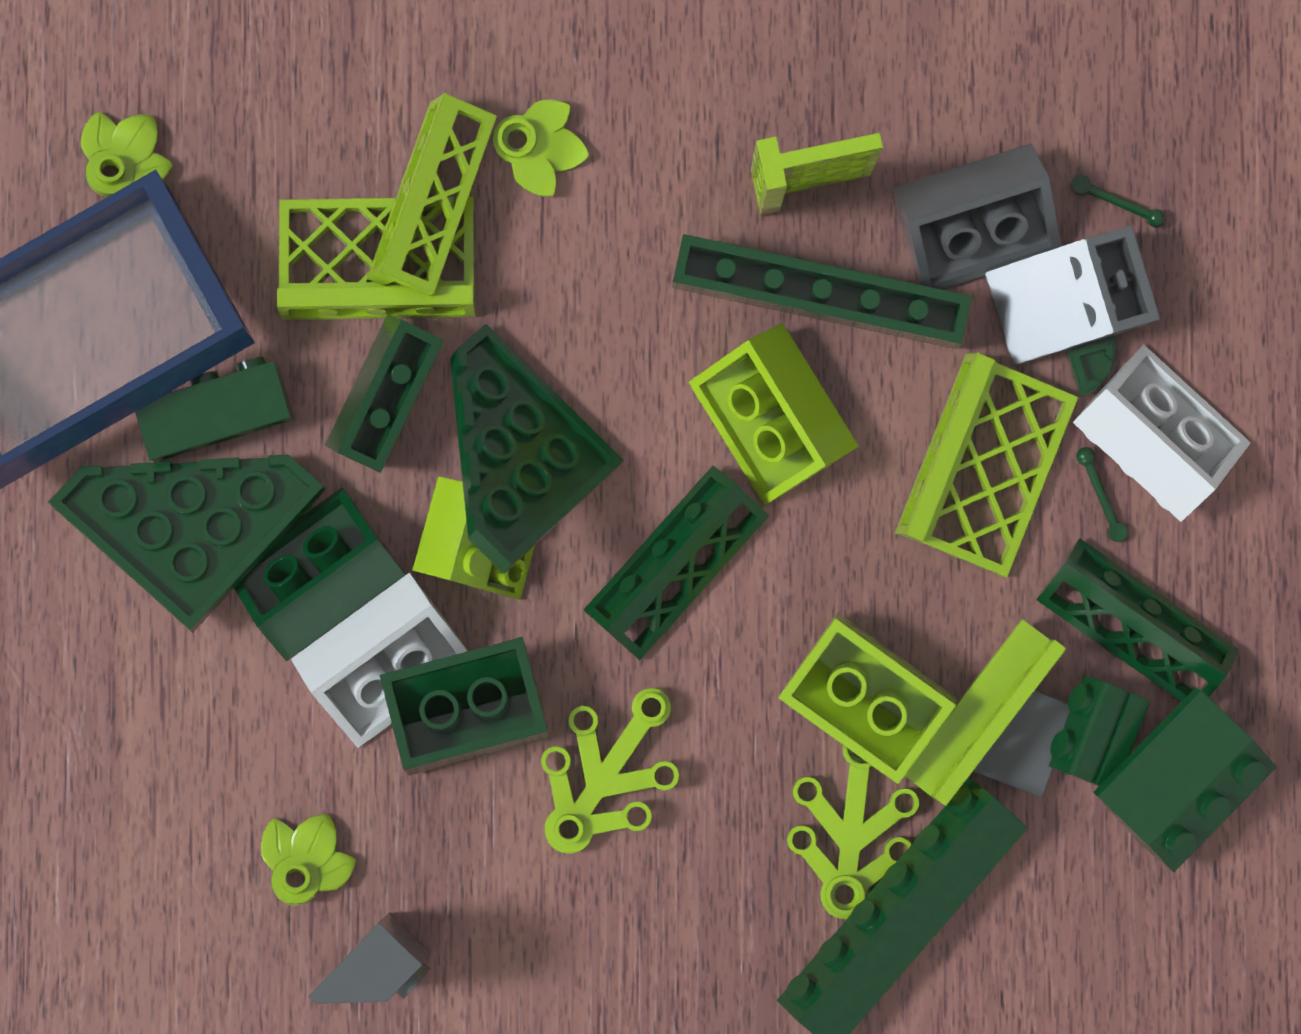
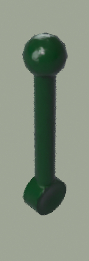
(1081, 185)
(1116, 532)

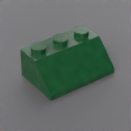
(317, 575)
(464, 706)
(1184, 779)

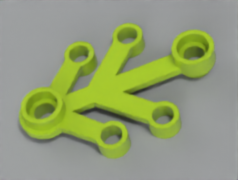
(603, 777)
(850, 836)

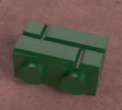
(1097, 730)

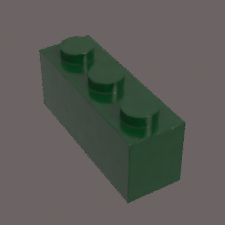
(384, 393)
(215, 410)

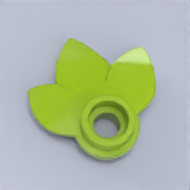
(125, 146)
(547, 147)
(305, 851)

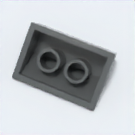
(978, 217)
(377, 968)

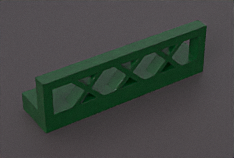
(670, 557)
(1144, 618)

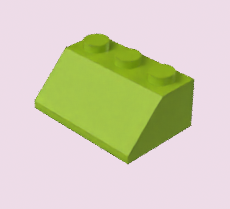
(773, 413)
(868, 698)

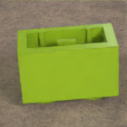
(453, 557)

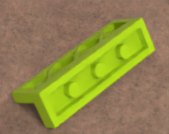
(415, 188)
(984, 711)

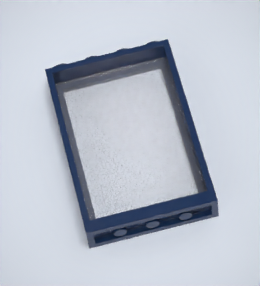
(105, 322)

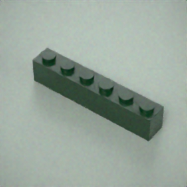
(821, 292)
(902, 912)

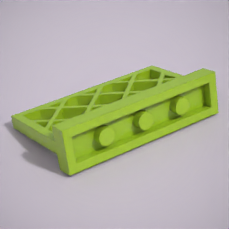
(809, 168)
(367, 298)
(948, 448)

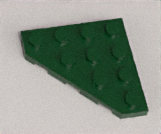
(519, 449)
(190, 525)

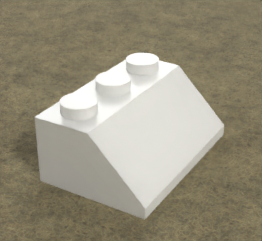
(1162, 433)
(382, 636)

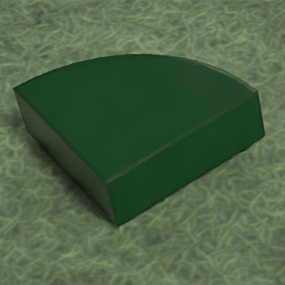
(1091, 364)

